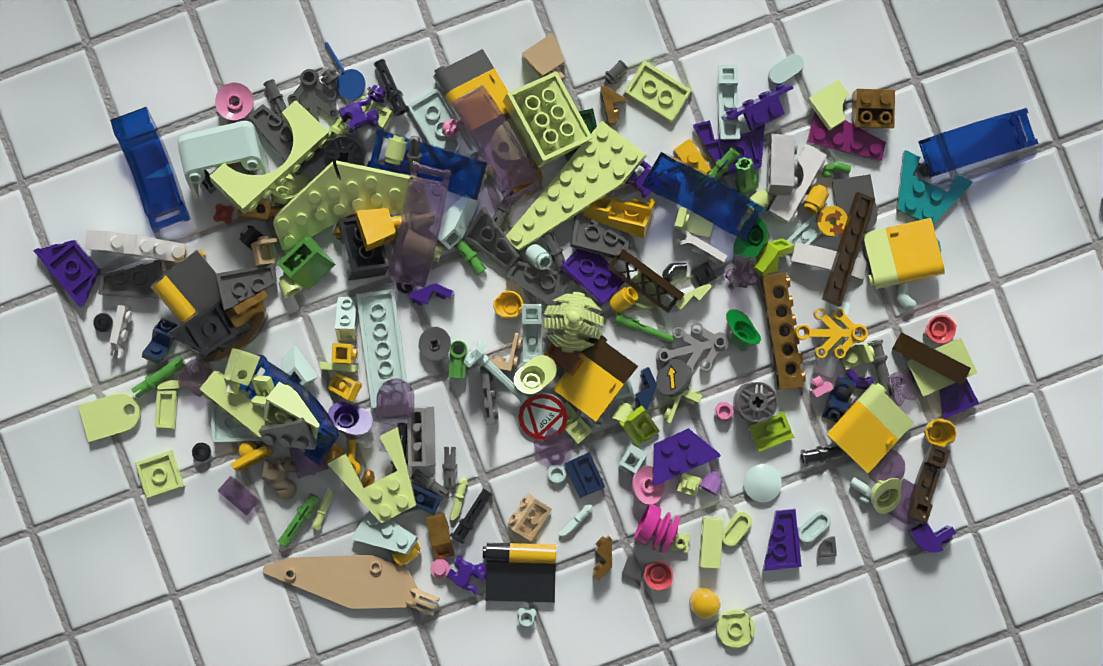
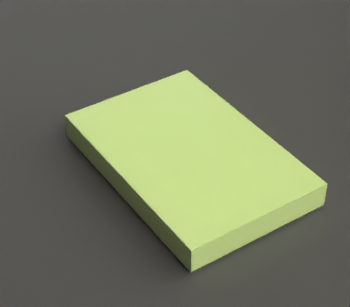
(657, 91)
(931, 381)

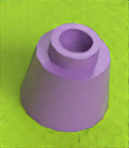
(712, 483)

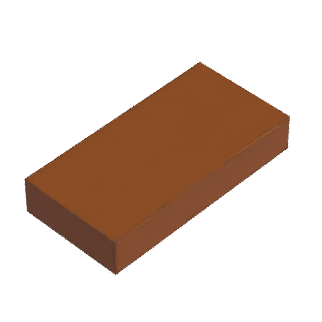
(568, 361)

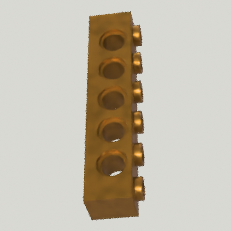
(782, 282)

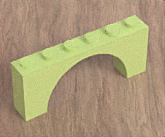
(248, 190)

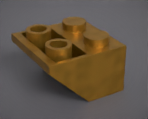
(873, 108)

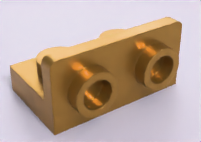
(247, 310)

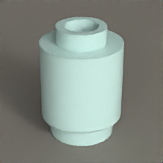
(538, 257)

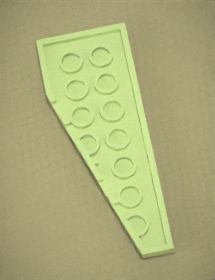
(588, 176)

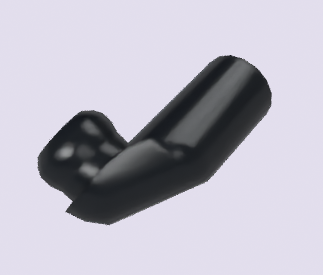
(672, 269)

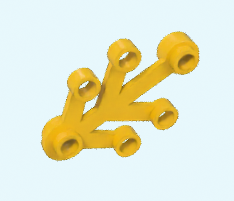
(833, 332)

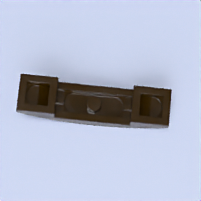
(256, 324)
(931, 358)
(926, 482)

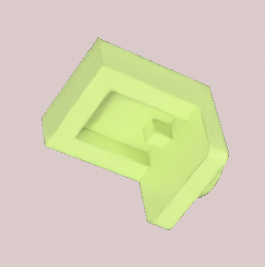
(263, 386)

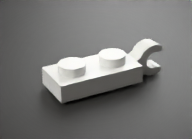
(700, 246)
(119, 331)

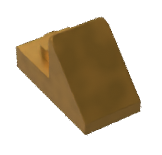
(610, 99)

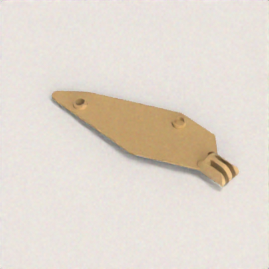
(354, 581)

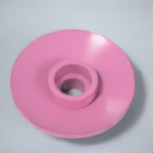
(226, 96)
(646, 494)

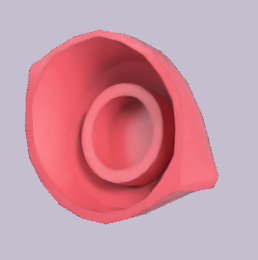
(940, 329)
(658, 575)

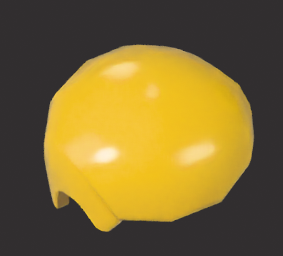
(508, 305)
(940, 432)
(704, 603)

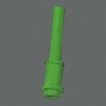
(634, 325)

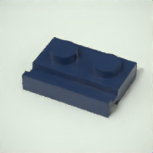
(584, 475)

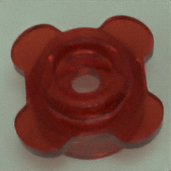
(227, 218)

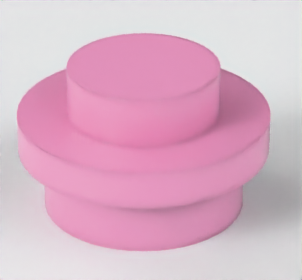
(723, 411)
(440, 568)

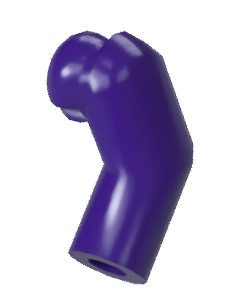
(861, 383)

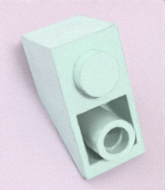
(298, 367)

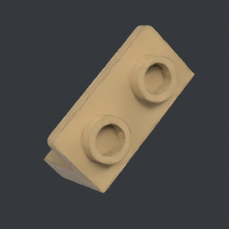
(529, 517)

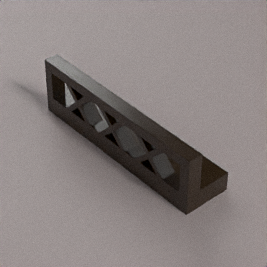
(650, 275)

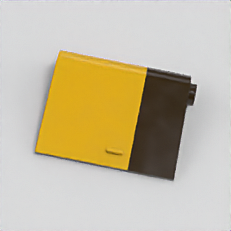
(596, 379)

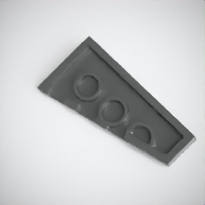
(279, 135)

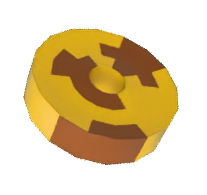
(837, 214)

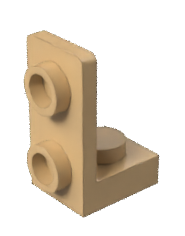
(500, 362)

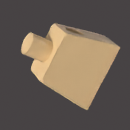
(545, 57)

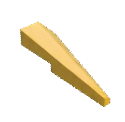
(627, 216)

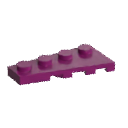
(846, 139)

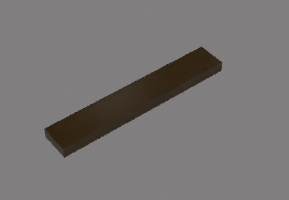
(848, 249)

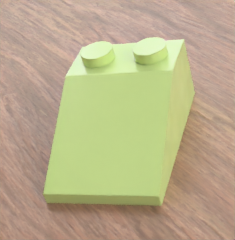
(286, 405)

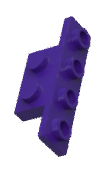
(762, 109)

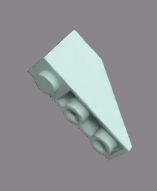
(456, 221)

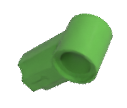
(746, 179)
(457, 367)

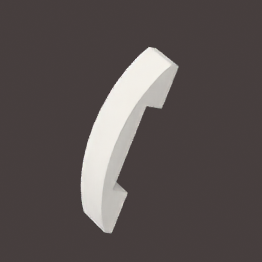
(823, 258)

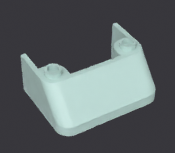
(218, 146)

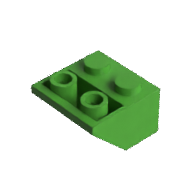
(306, 263)

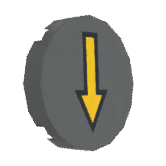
(673, 378)

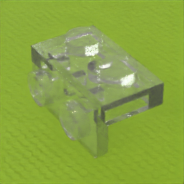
(372, 437)

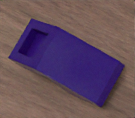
(424, 295)

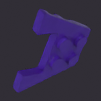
(748, 146)

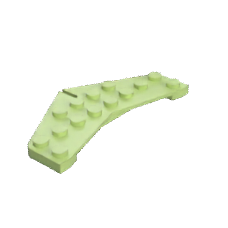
(334, 198)

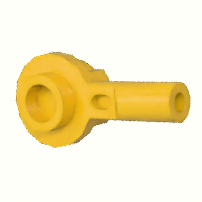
(351, 456)

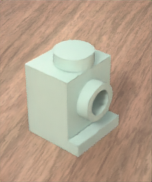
(639, 458)

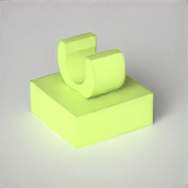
(688, 484)

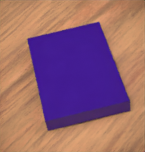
(591, 275)

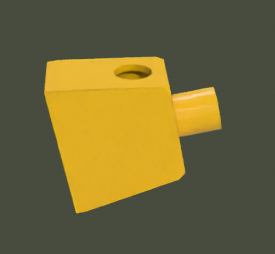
(376, 227)

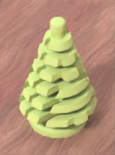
(573, 322)

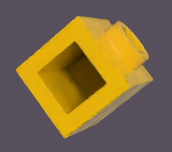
(344, 353)

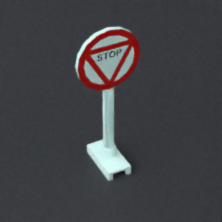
(537, 411)

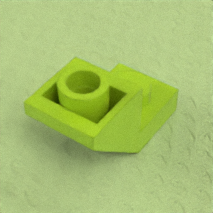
(769, 256)

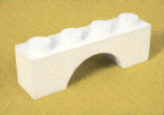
(808, 163)

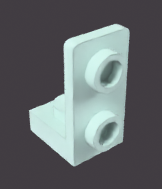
(346, 318)

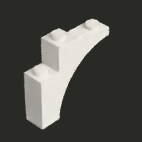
(134, 245)

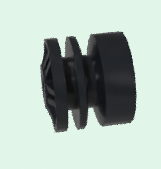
(344, 143)

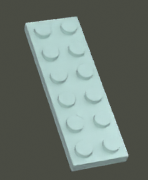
(381, 339)

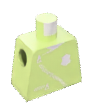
(240, 362)

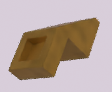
(440, 536)
(604, 549)

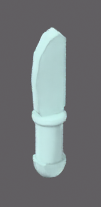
(571, 526)

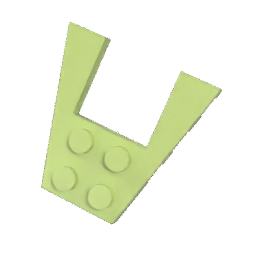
(388, 495)

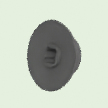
(427, 346)

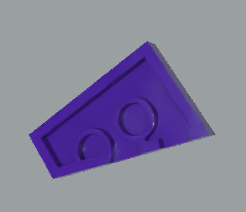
(956, 399)
(783, 543)

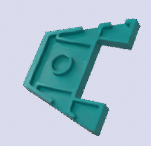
(921, 198)

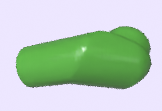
(835, 167)

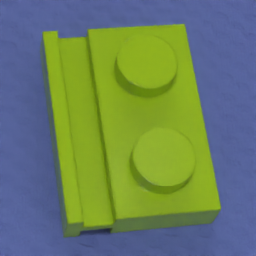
(639, 426)
(771, 432)

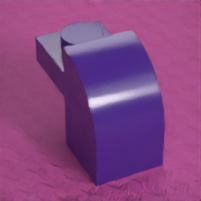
(928, 540)

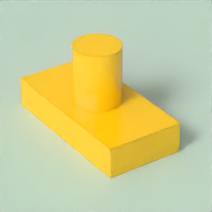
(688, 153)

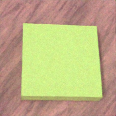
(159, 474)

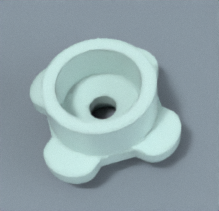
(530, 621)

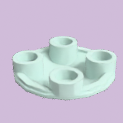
(762, 483)

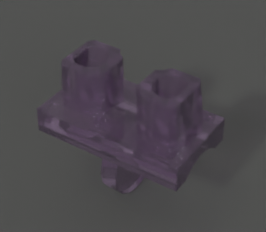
(743, 274)

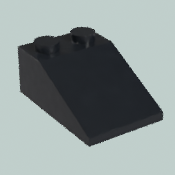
(356, 260)

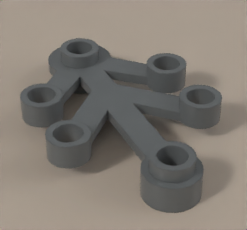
(312, 100)

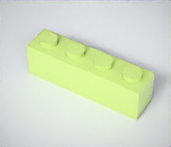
(237, 405)

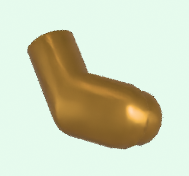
(368, 478)

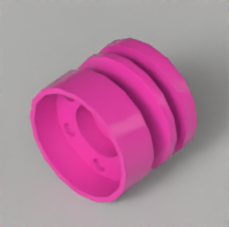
(657, 529)

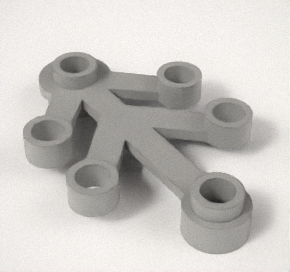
(696, 347)

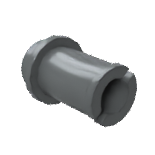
(614, 73)

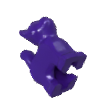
(358, 117)
(637, 181)
(465, 571)

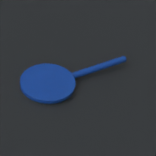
(350, 82)

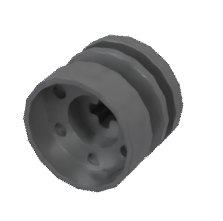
(746, 394)

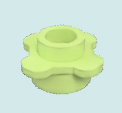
(684, 546)

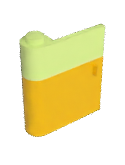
(903, 253)
(870, 427)

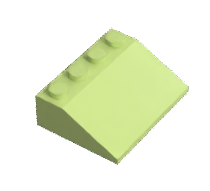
(546, 119)

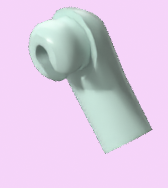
(902, 297)
(598, 424)
(863, 488)

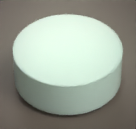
(556, 473)

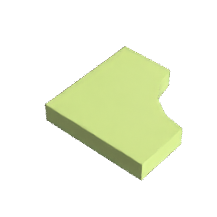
(829, 104)

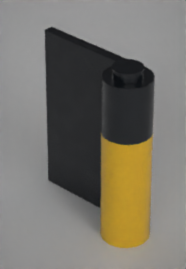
(520, 572)

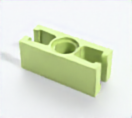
(710, 542)

